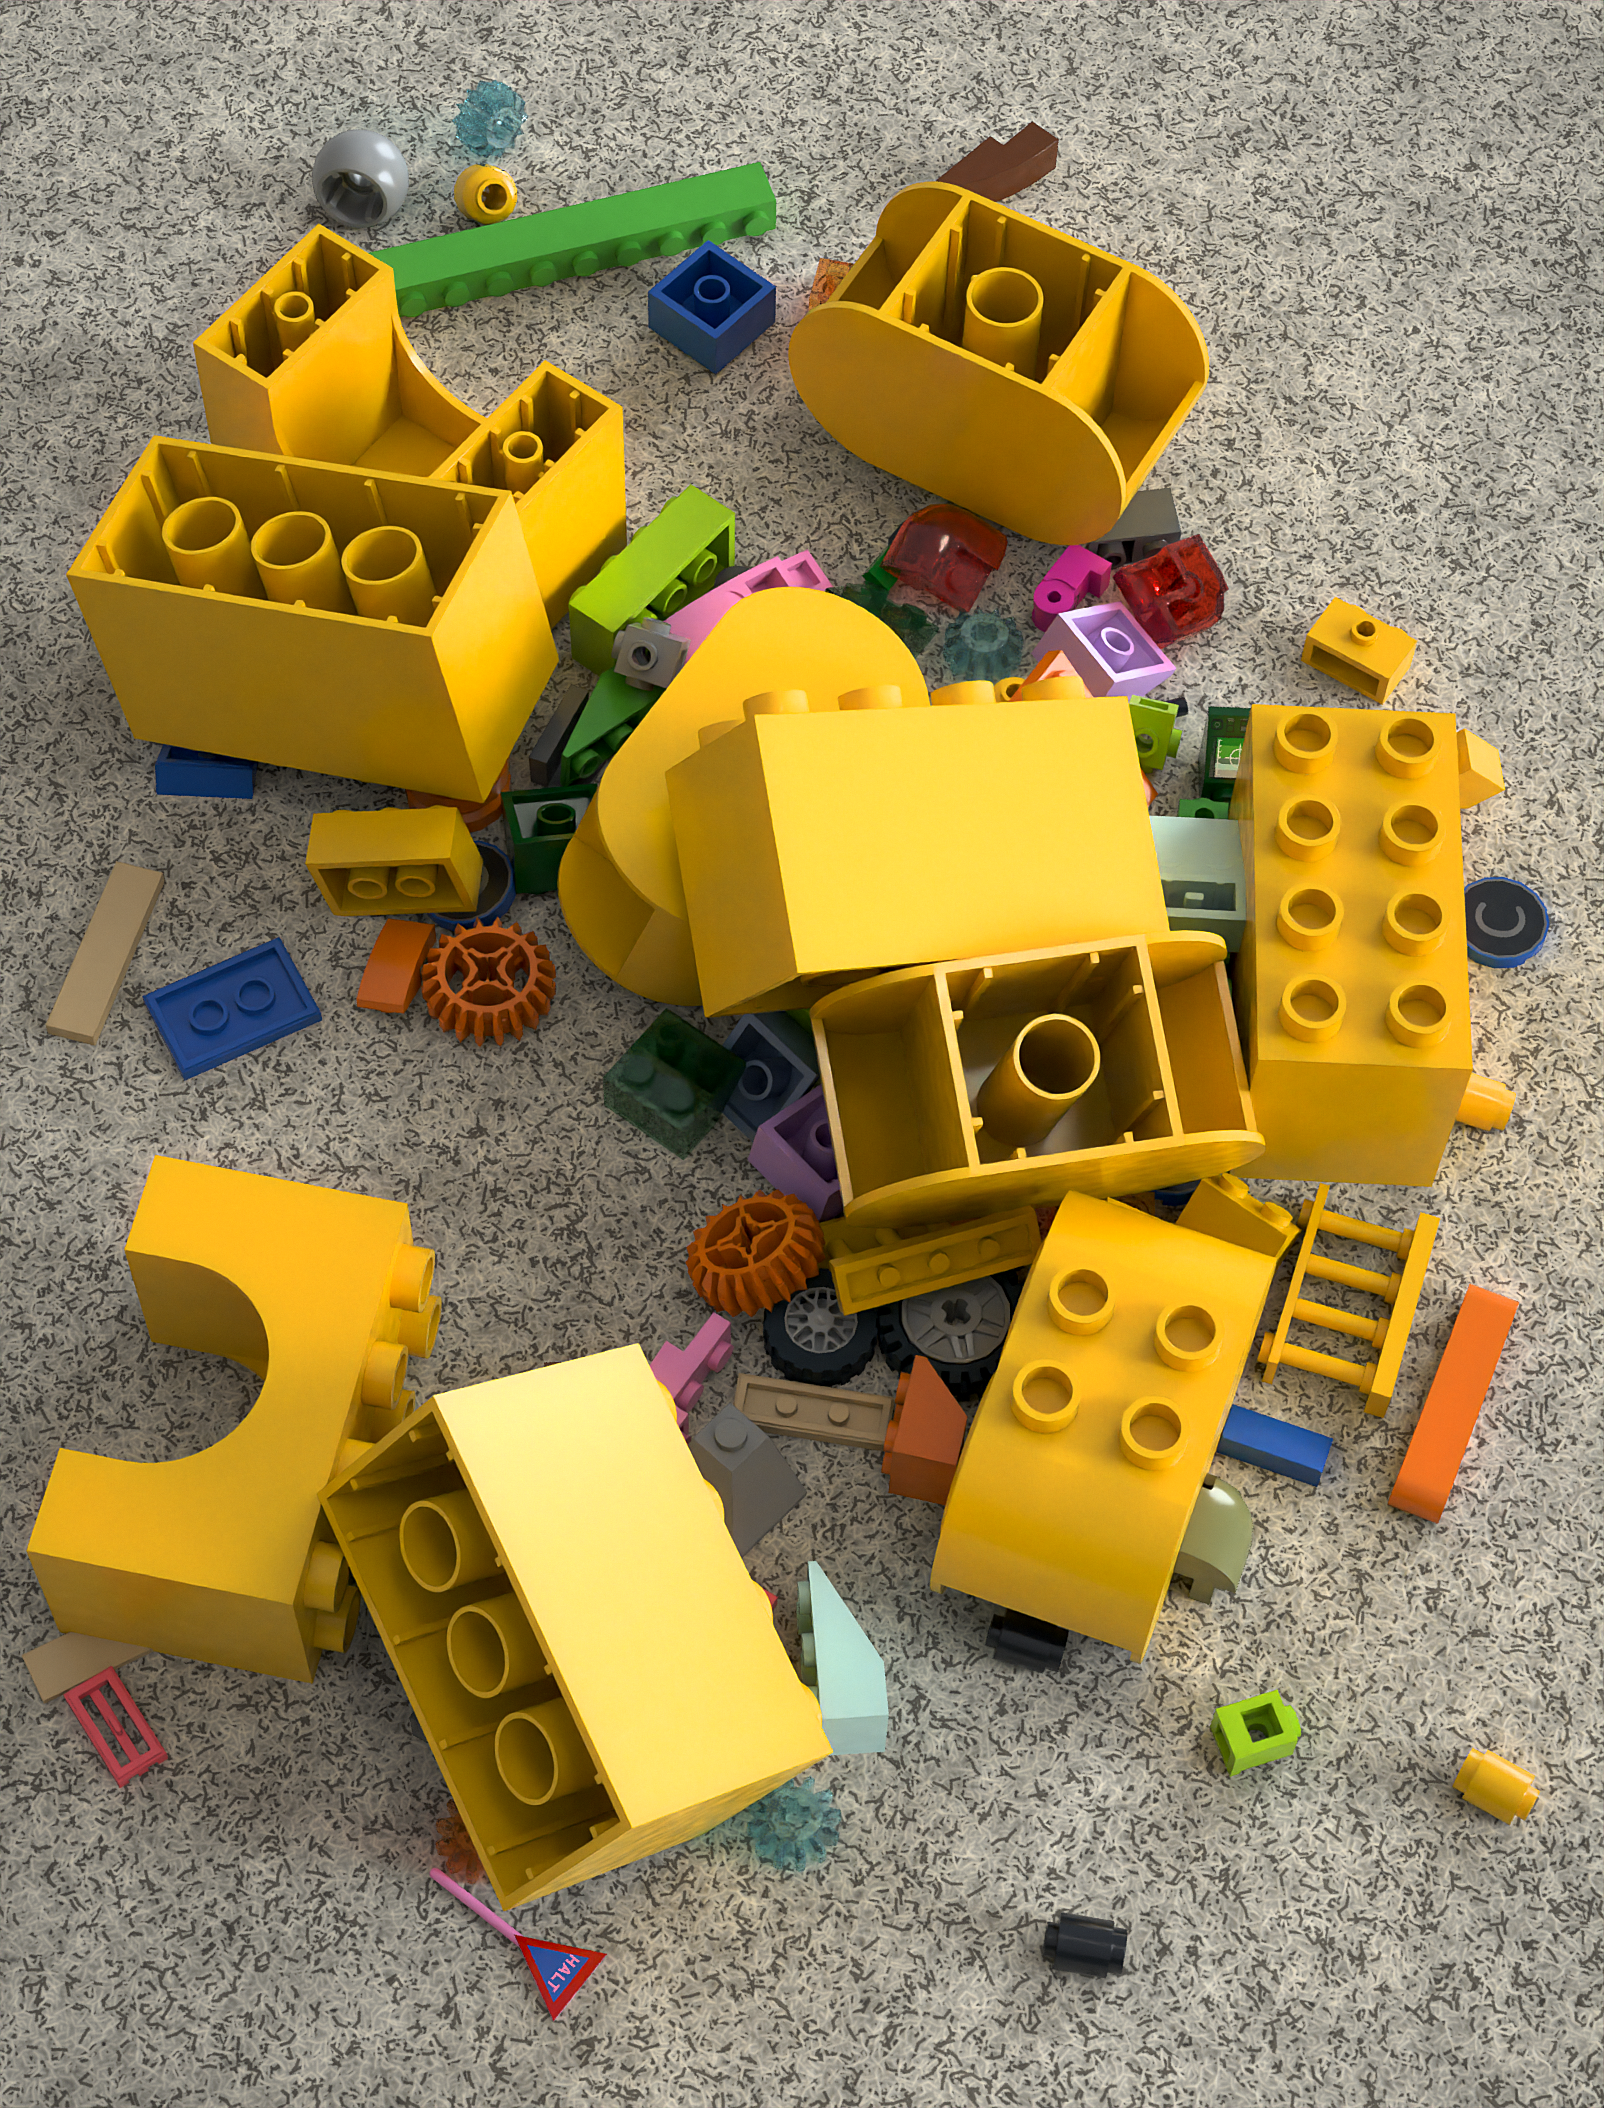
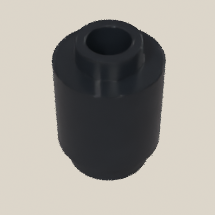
(1026, 1641)
(1085, 1945)

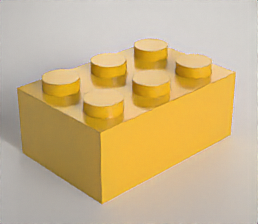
(394, 861)

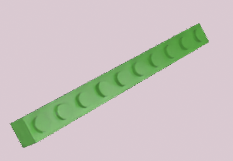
(580, 239)

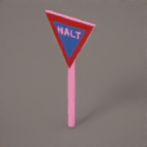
(554, 1967)

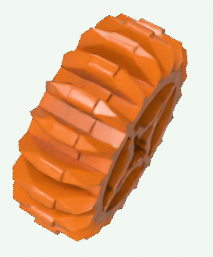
(494, 1005)
(755, 1253)

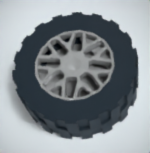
(815, 1340)

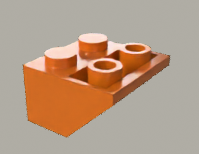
(924, 1436)

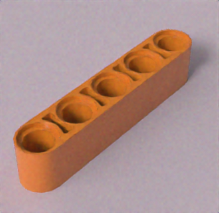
(1453, 1404)

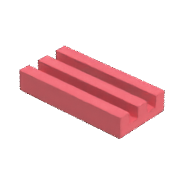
(137, 1764)

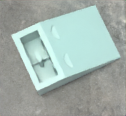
(1202, 875)
(840, 1668)

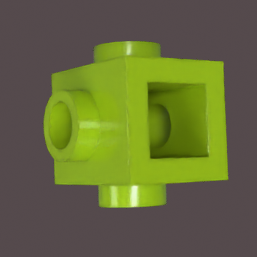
(1157, 721)

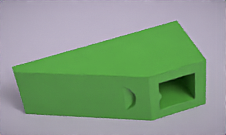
(605, 724)

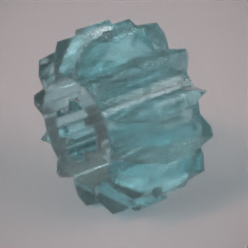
(490, 118)
(983, 645)
(776, 1832)

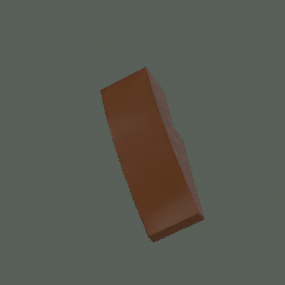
(1006, 169)

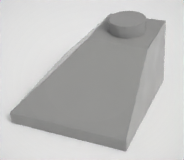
(747, 1474)

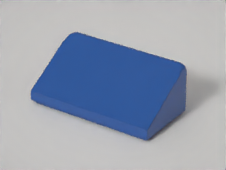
(203, 774)
(1274, 1445)

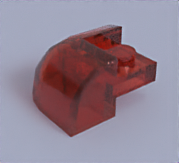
(946, 554)
(1175, 591)

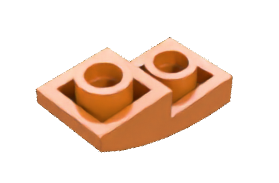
(394, 966)

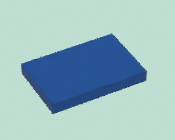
(232, 1008)

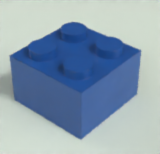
(711, 306)

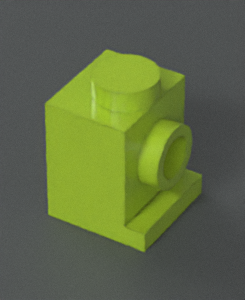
(1261, 1713)

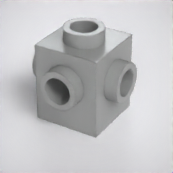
(666, 650)

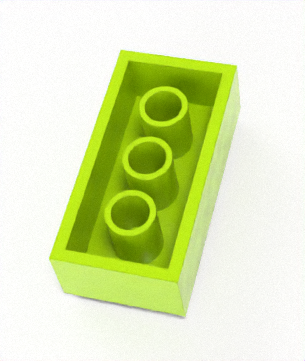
(653, 576)

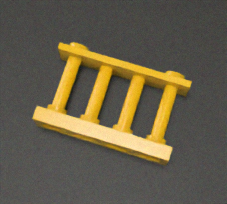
(903, 1262)
(1386, 1334)

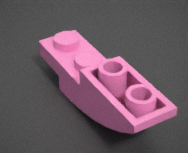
(704, 613)
(685, 1370)

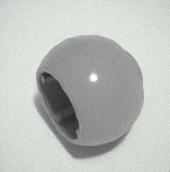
(360, 178)

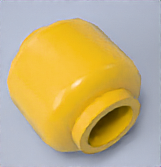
(497, 200)

